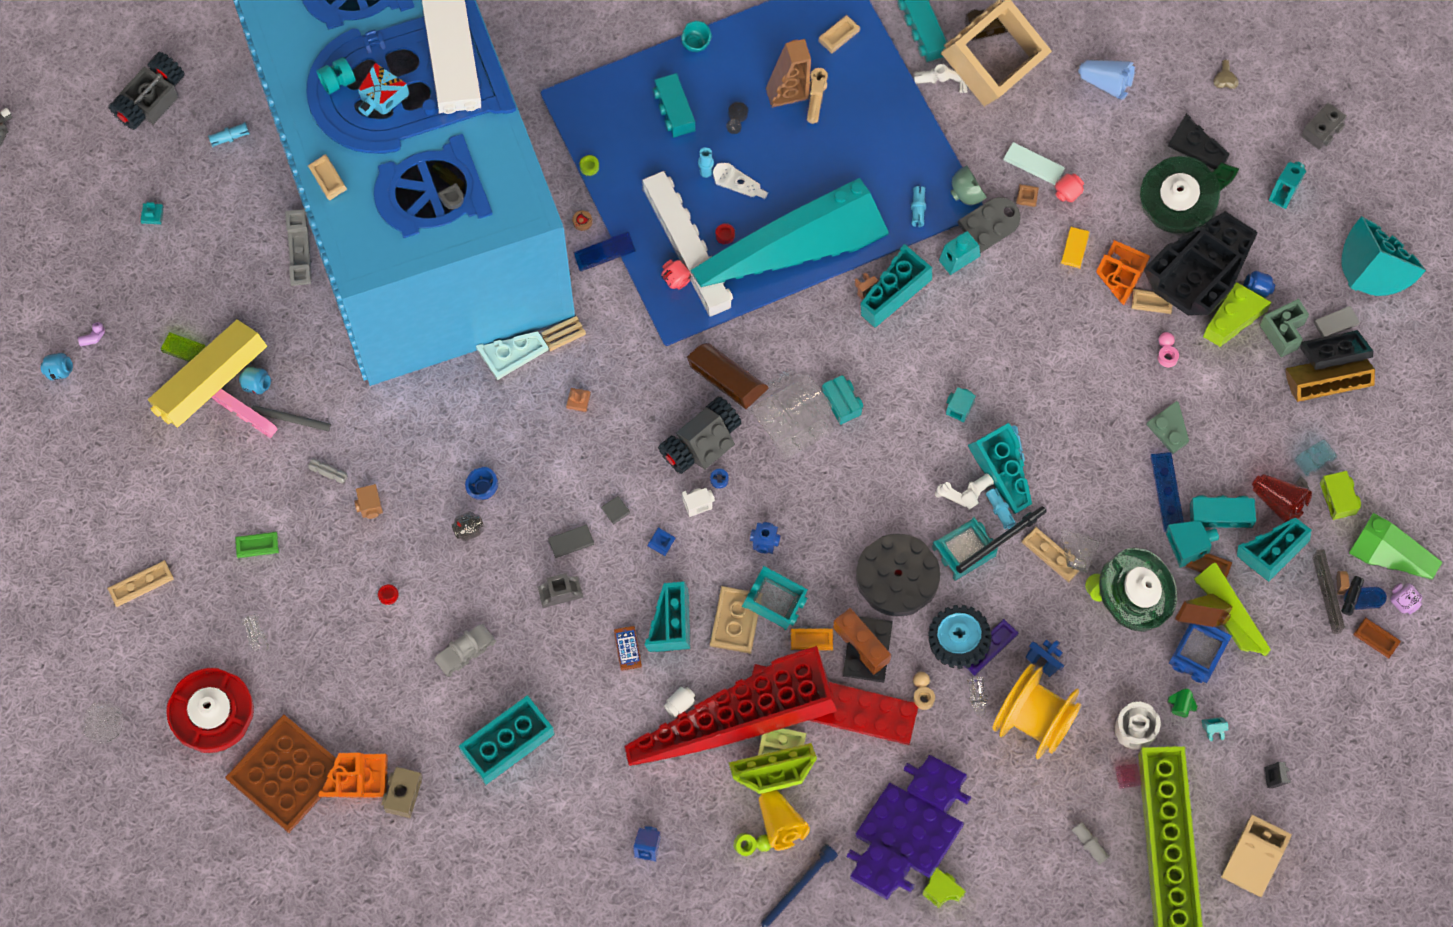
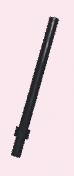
(1027, 521)

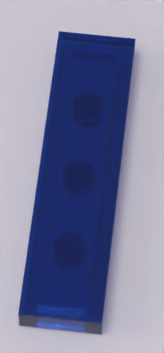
(1167, 489)

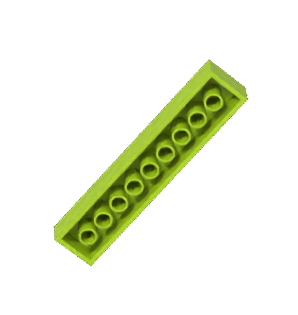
(1169, 837)

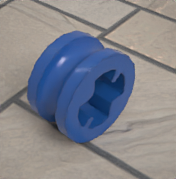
(724, 474)

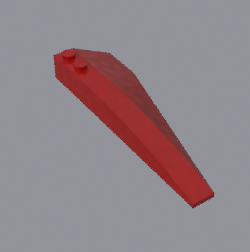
(769, 700)

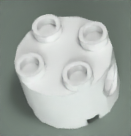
(1137, 725)

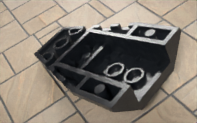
(1201, 266)

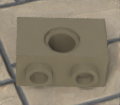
(404, 804)

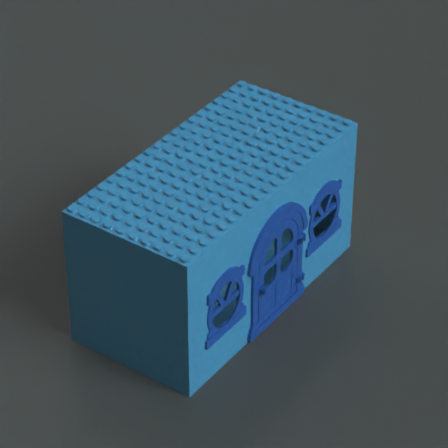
(405, 282)

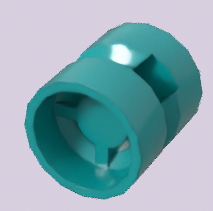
(328, 77)

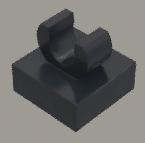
(1276, 775)

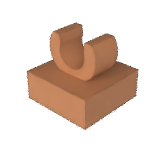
(865, 287)
(578, 399)

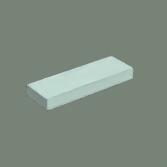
(1034, 163)

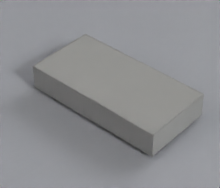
(1337, 322)

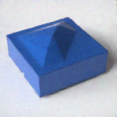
(661, 541)

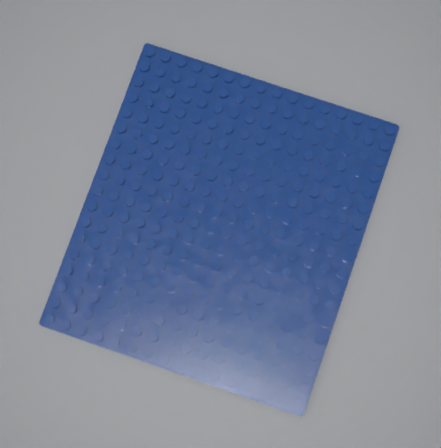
(867, 129)

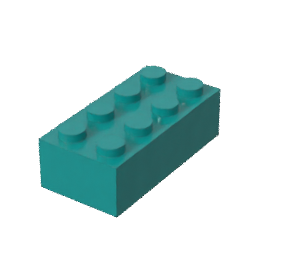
(506, 740)

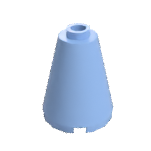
(1109, 75)

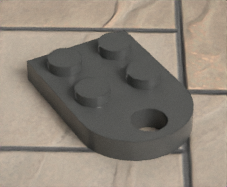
(989, 223)

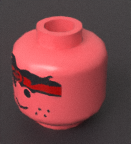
(675, 274)

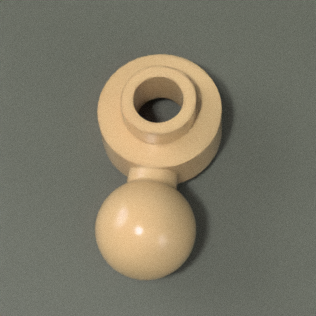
(921, 681)

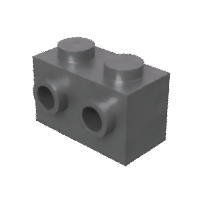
(1324, 126)

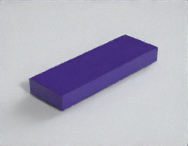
(1000, 637)

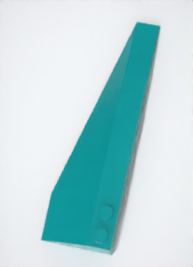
(824, 227)

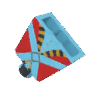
(381, 91)

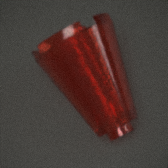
(1282, 496)

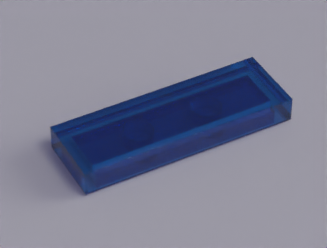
(604, 251)

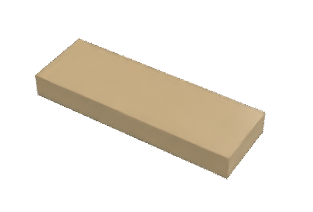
(1049, 553)
(140, 583)

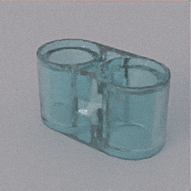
(1315, 457)

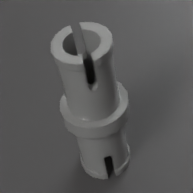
(1090, 843)

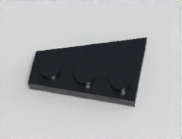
(1195, 143)

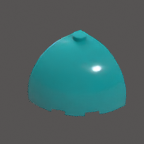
(1377, 262)

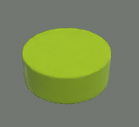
(589, 165)

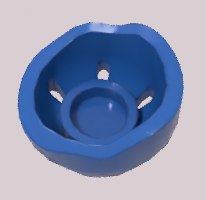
(483, 488)

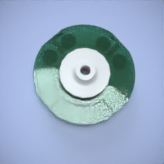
(1179, 194)
(1138, 589)

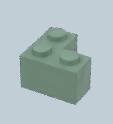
(1282, 327)

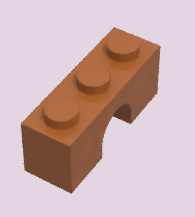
(871, 650)

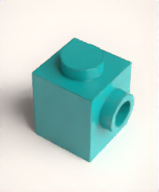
(960, 404)

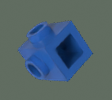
(765, 544)

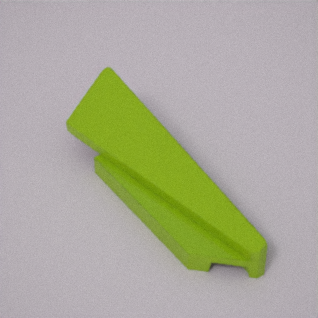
(1240, 623)

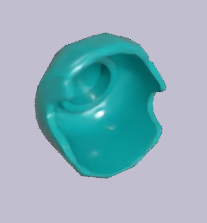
(696, 36)

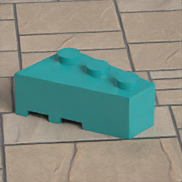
(1273, 550)
(671, 621)

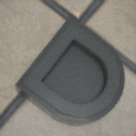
(451, 197)

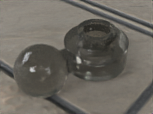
(736, 117)

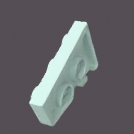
(511, 354)

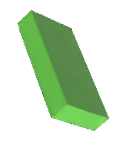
(257, 544)

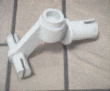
(940, 73)
(970, 496)

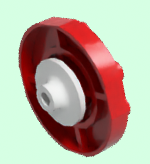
(210, 710)

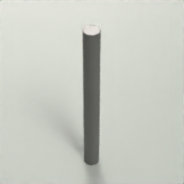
(292, 418)

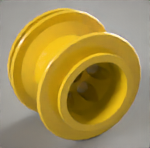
(1037, 711)

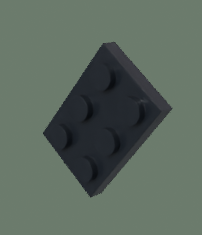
(1336, 349)
(854, 666)

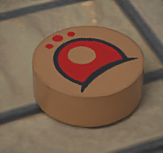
(582, 220)

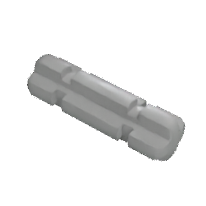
(328, 471)

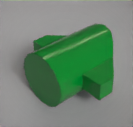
(1182, 703)

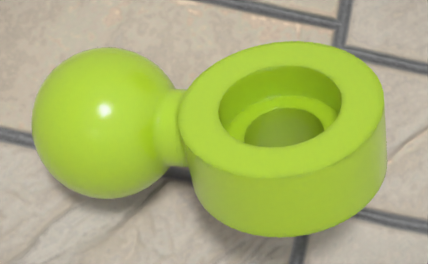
(751, 844)

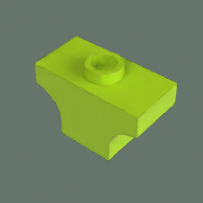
(942, 888)

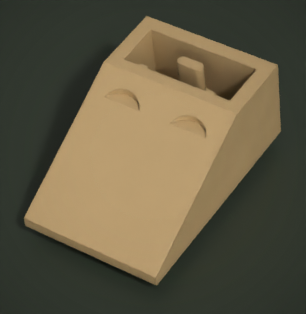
(1256, 855)

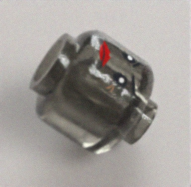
(467, 526)

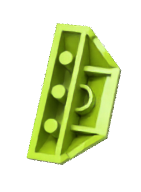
(774, 769)

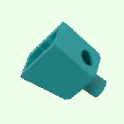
(1292, 177)
(961, 250)
(1190, 540)

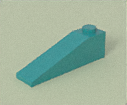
(1001, 459)

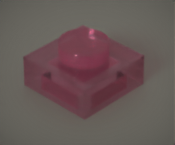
(1128, 776)

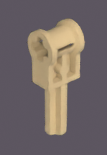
(818, 86)

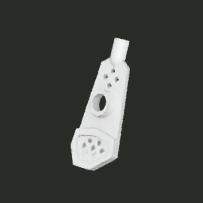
(731, 179)

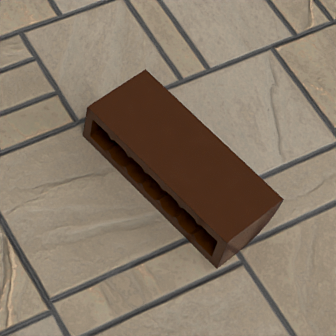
(726, 375)

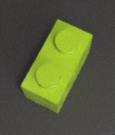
(1340, 495)

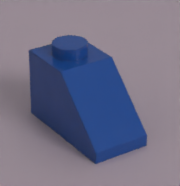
(647, 843)

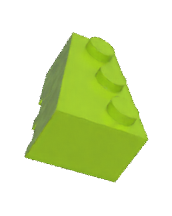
(1235, 314)

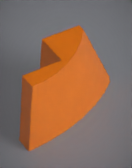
(1124, 273)
(357, 776)

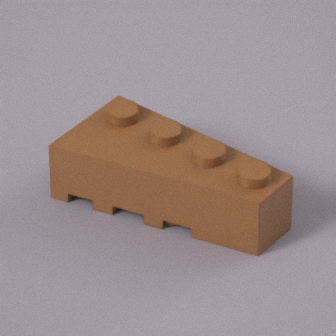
(791, 75)

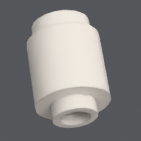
(679, 701)

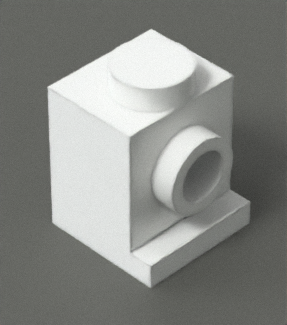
(698, 501)

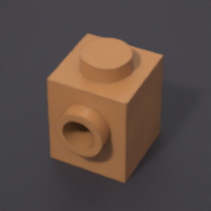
(368, 501)

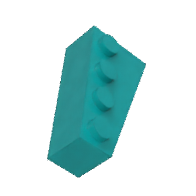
(896, 286)

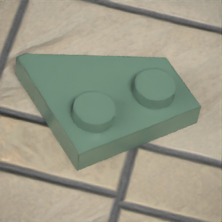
(1170, 428)

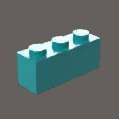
(674, 105)
(1223, 511)

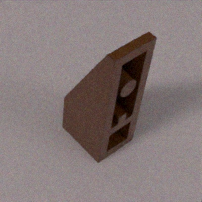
(1205, 611)

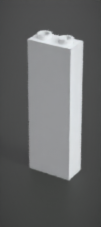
(451, 55)

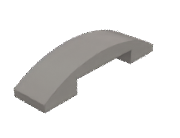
(298, 247)

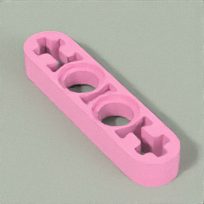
(245, 413)

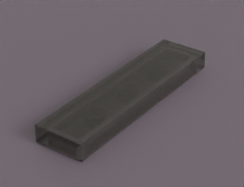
(1328, 592)

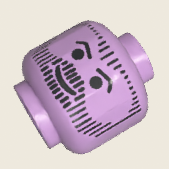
(1406, 598)

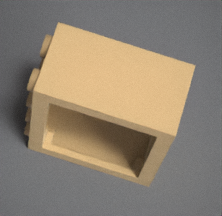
(971, 69)

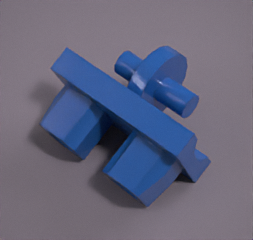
(1037, 652)

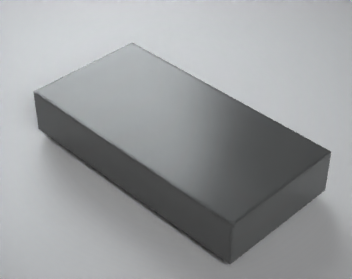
(571, 541)

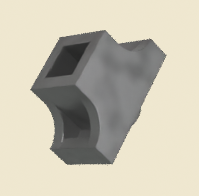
(559, 590)

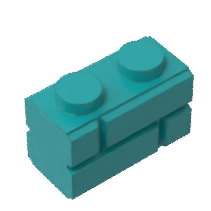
(843, 401)

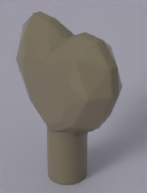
(1225, 77)

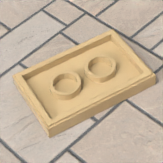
(733, 624)

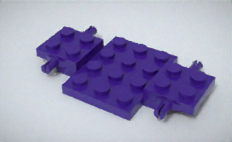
(909, 828)

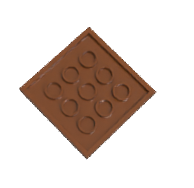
(283, 773)

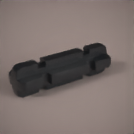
(1352, 595)

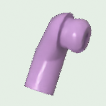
(94, 337)

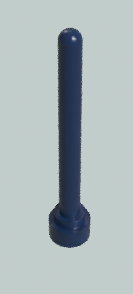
(827, 854)

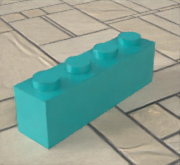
(924, 28)

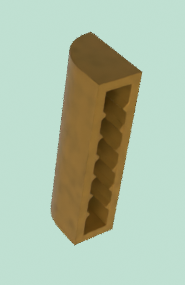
(1311, 383)

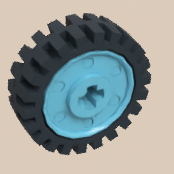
(959, 651)

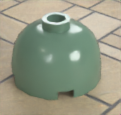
(966, 187)

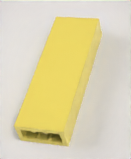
(206, 373)

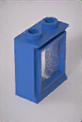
(1200, 651)

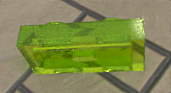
(181, 347)

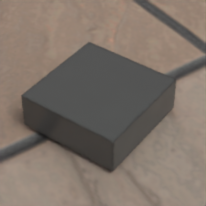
(615, 510)

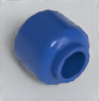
(1260, 283)

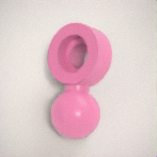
(1166, 340)

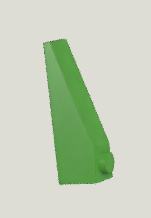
(1390, 547)

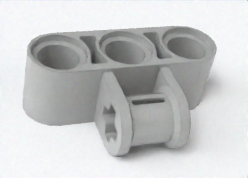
(464, 649)

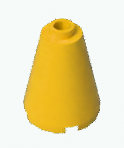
(781, 821)

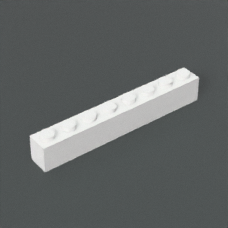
(684, 238)

